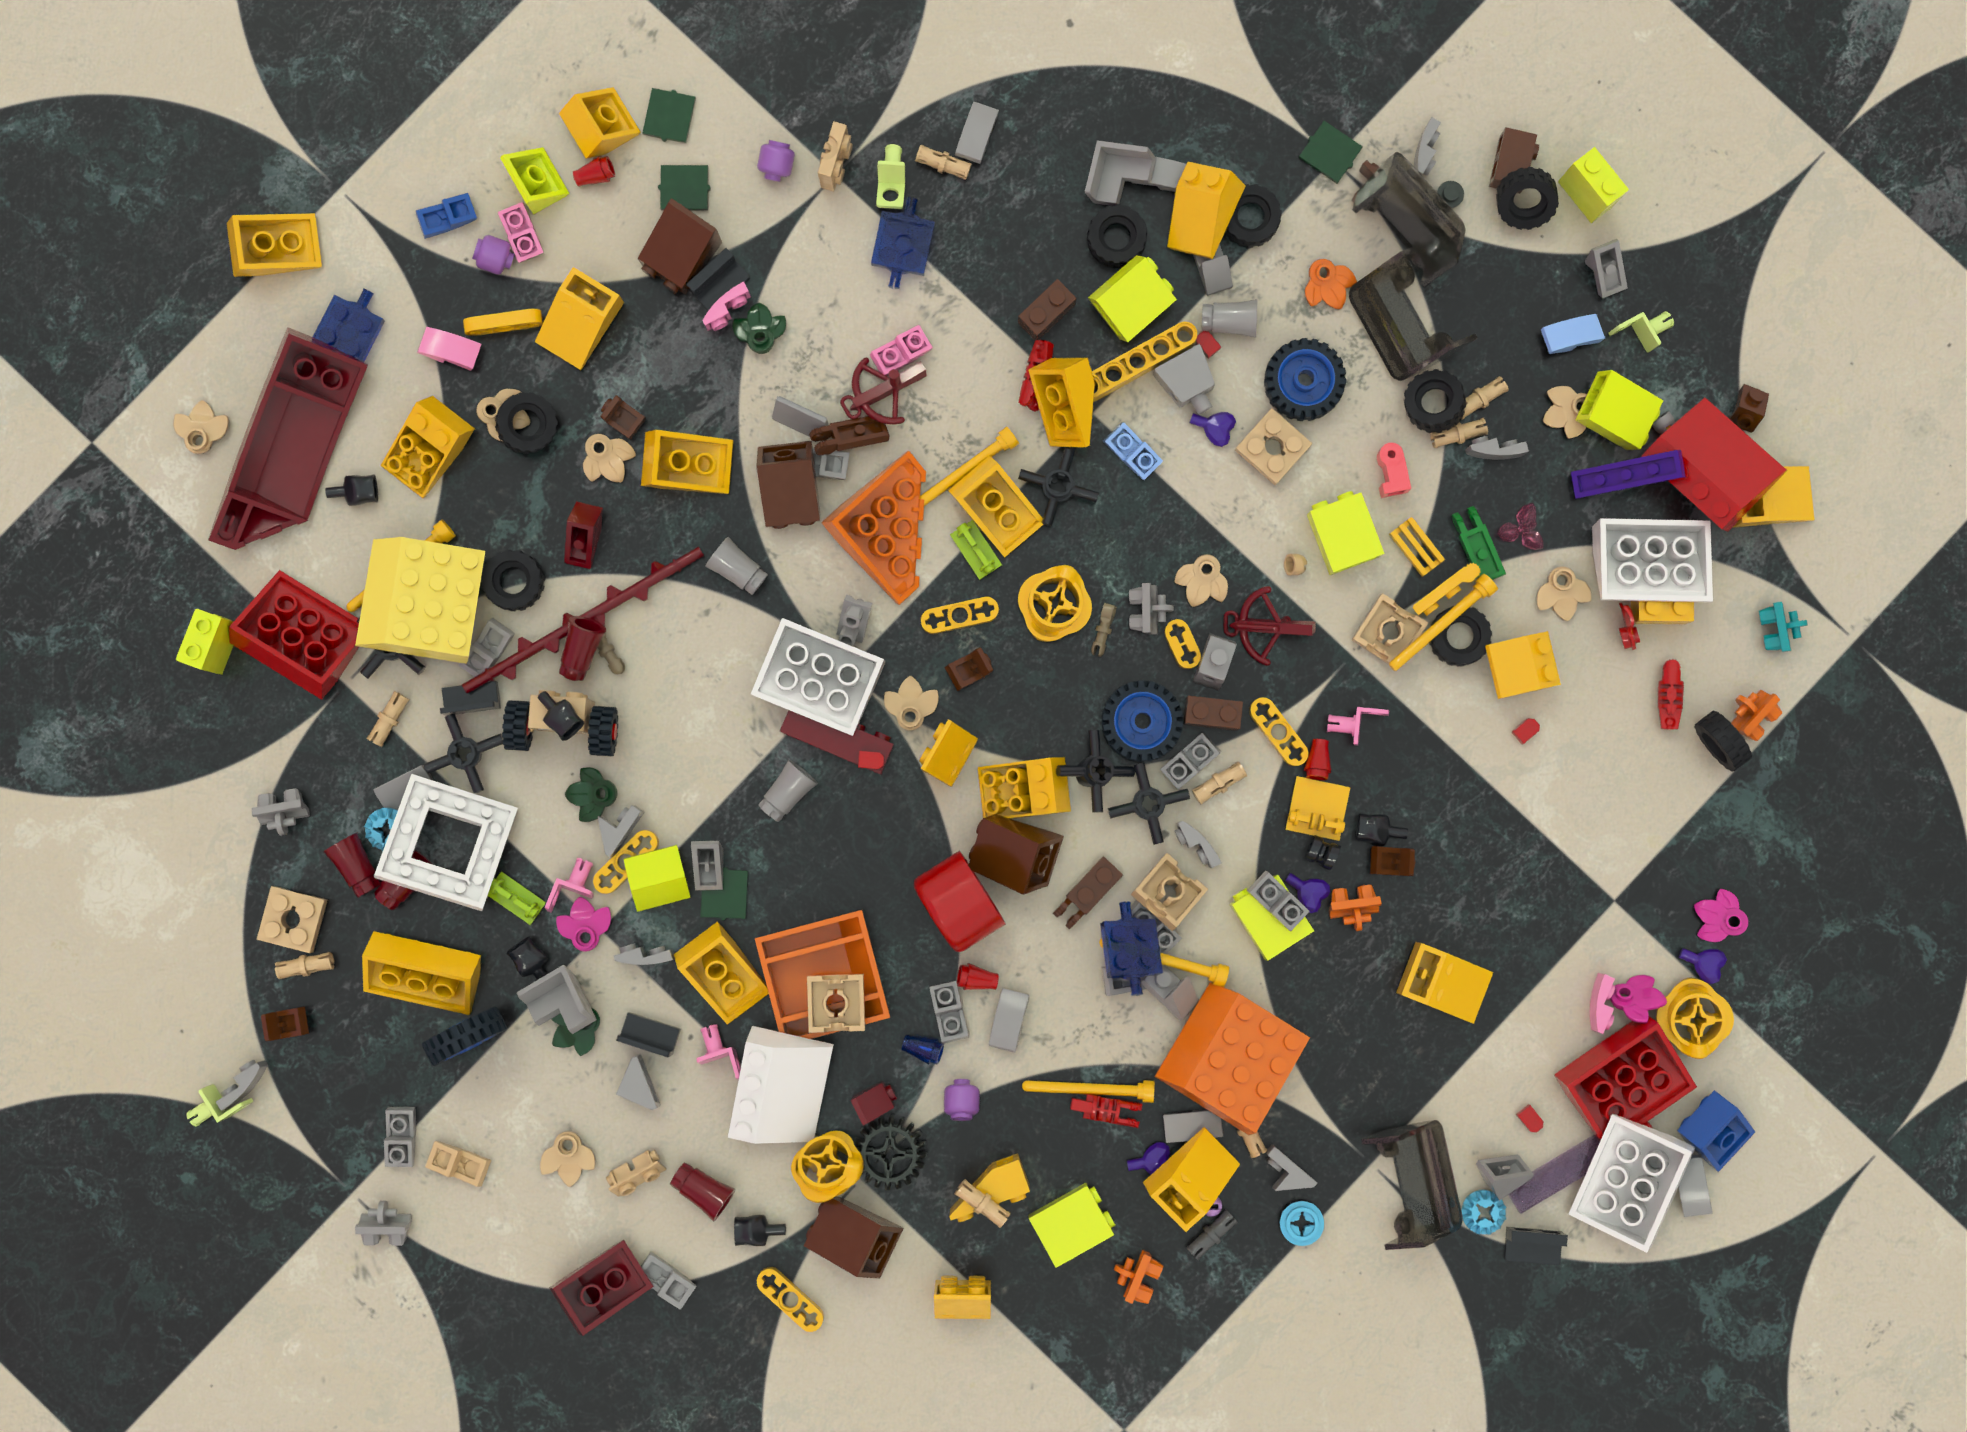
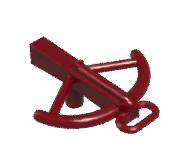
(891, 386)
(1276, 626)

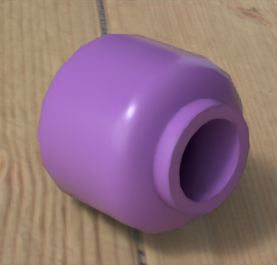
(775, 160)
(493, 254)
(961, 1100)

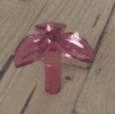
(1527, 522)

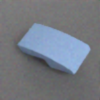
(1572, 333)
(1132, 451)

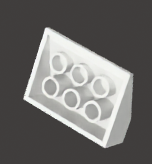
(1653, 560)
(818, 677)
(779, 1088)
(1631, 1181)

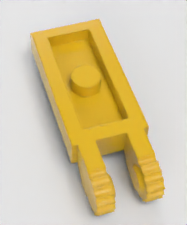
(1448, 588)

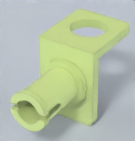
(891, 177)
(1647, 329)
(210, 1108)

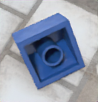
(1716, 1130)

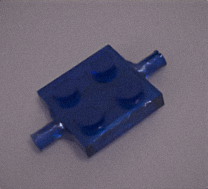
(903, 243)
(350, 326)
(1131, 948)

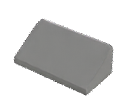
(796, 416)
(392, 792)

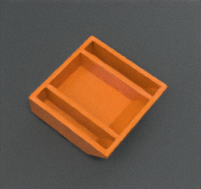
(819, 948)
(1232, 1057)

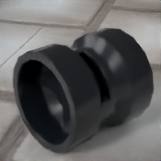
(1316, 852)

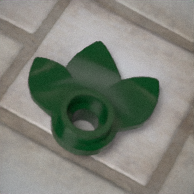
(757, 325)
(587, 794)
(582, 1040)

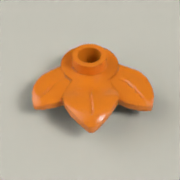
(1331, 287)

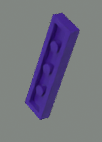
(1628, 474)

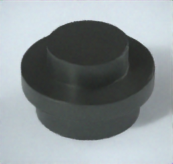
(1452, 193)

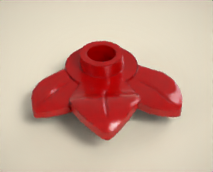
(1628, 633)

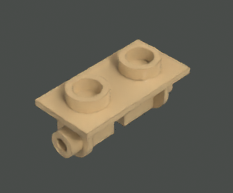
(625, 1181)

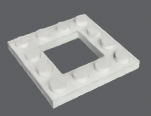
(428, 795)

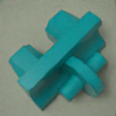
(1780, 640)

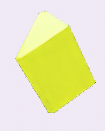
(535, 178)
(656, 878)

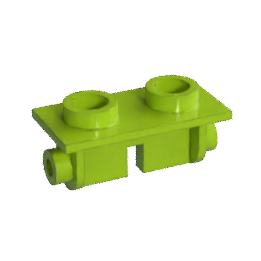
(975, 549)
(516, 898)

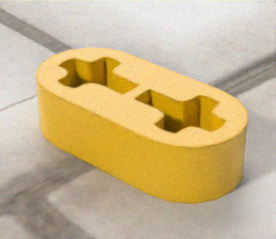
(1188, 641)

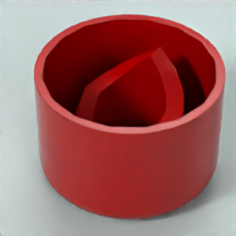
(958, 903)

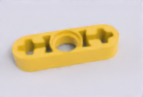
(502, 322)
(965, 605)
(1259, 720)
(606, 871)
(790, 1287)

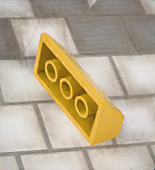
(421, 972)

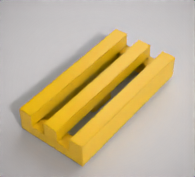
(1424, 539)

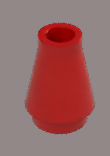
(596, 171)
(1318, 761)
(976, 978)

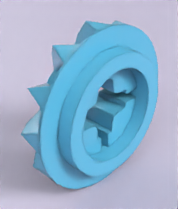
(378, 819)
(1470, 1212)
(1311, 1232)

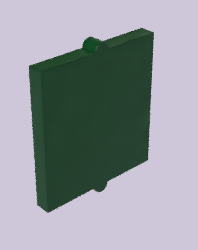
(669, 115)
(1330, 152)
(685, 185)
(730, 901)

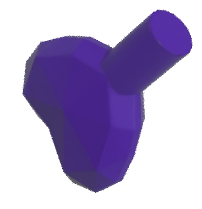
(1216, 426)
(1309, 891)
(1706, 963)
(1152, 1158)

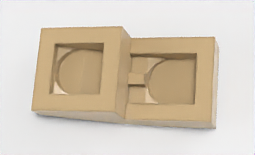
(458, 1163)

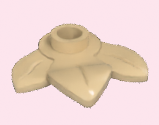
(1564, 410)
(520, 419)
(200, 423)
(609, 461)
(1201, 584)
(1563, 597)
(911, 699)
(567, 1162)

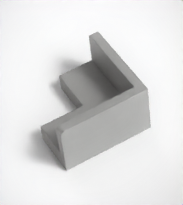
(1113, 166)
(558, 994)

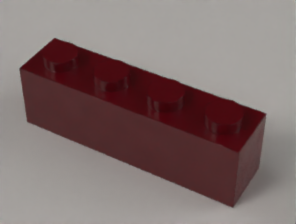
(836, 741)

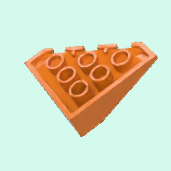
(882, 526)

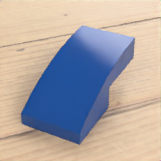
(444, 217)

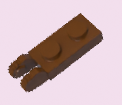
(849, 435)
(1090, 890)

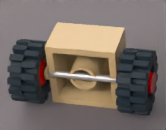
(524, 717)

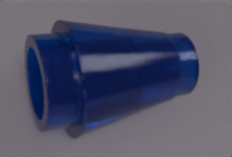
(923, 1048)

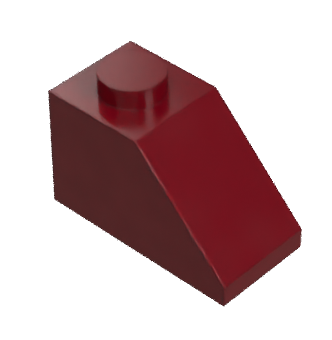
(582, 534)
(873, 1102)

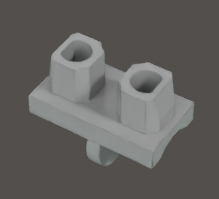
(1153, 609)
(853, 620)
(281, 814)
(383, 1222)

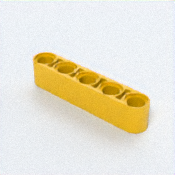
(1146, 353)

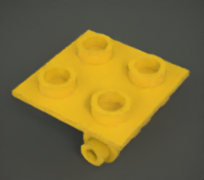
(1318, 808)

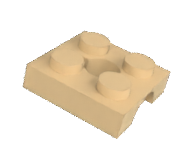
(832, 160)
(1277, 428)
(1387, 611)
(1151, 890)
(274, 924)
(850, 988)

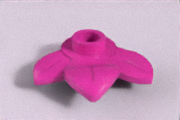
(1716, 917)
(584, 919)
(1640, 998)

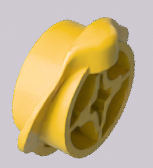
(1067, 578)
(1698, 1045)
(807, 1159)

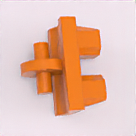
(1753, 711)
(1356, 910)
(1145, 1266)

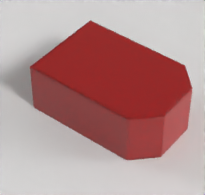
(1208, 343)
(1526, 730)
(870, 760)
(1530, 1119)

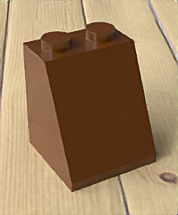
(678, 247)
(788, 484)
(1014, 853)
(853, 1238)

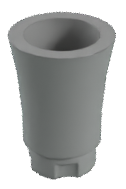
(1231, 318)
(736, 567)
(787, 790)

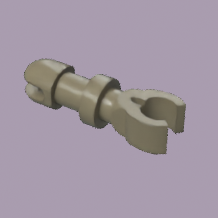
(1107, 617)
(616, 664)

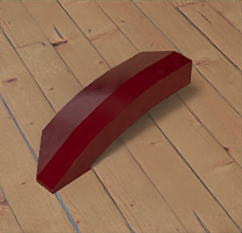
(287, 440)

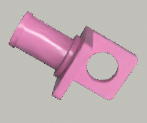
(1352, 724)
(575, 883)
(716, 1051)

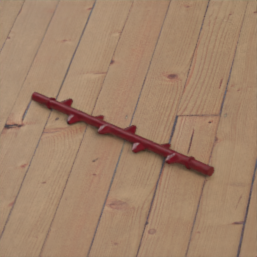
(551, 641)

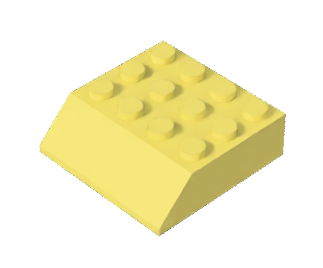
(420, 598)

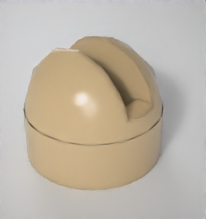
(1294, 564)

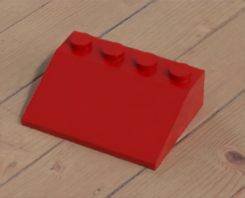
(1721, 464)
(297, 634)
(1626, 1075)

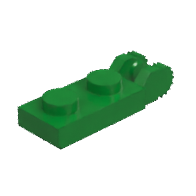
(1478, 544)

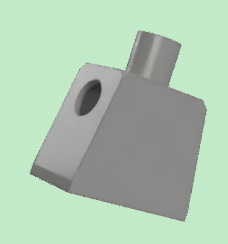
(1187, 379)
(1214, 661)

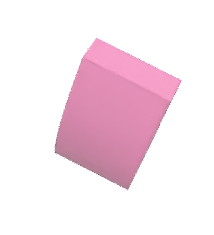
(520, 232)
(718, 314)
(449, 347)
(901, 351)
(1601, 1014)

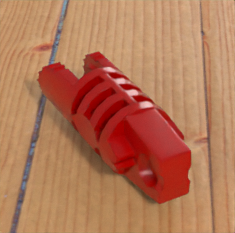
(1041, 351)
(1670, 696)
(1105, 1109)

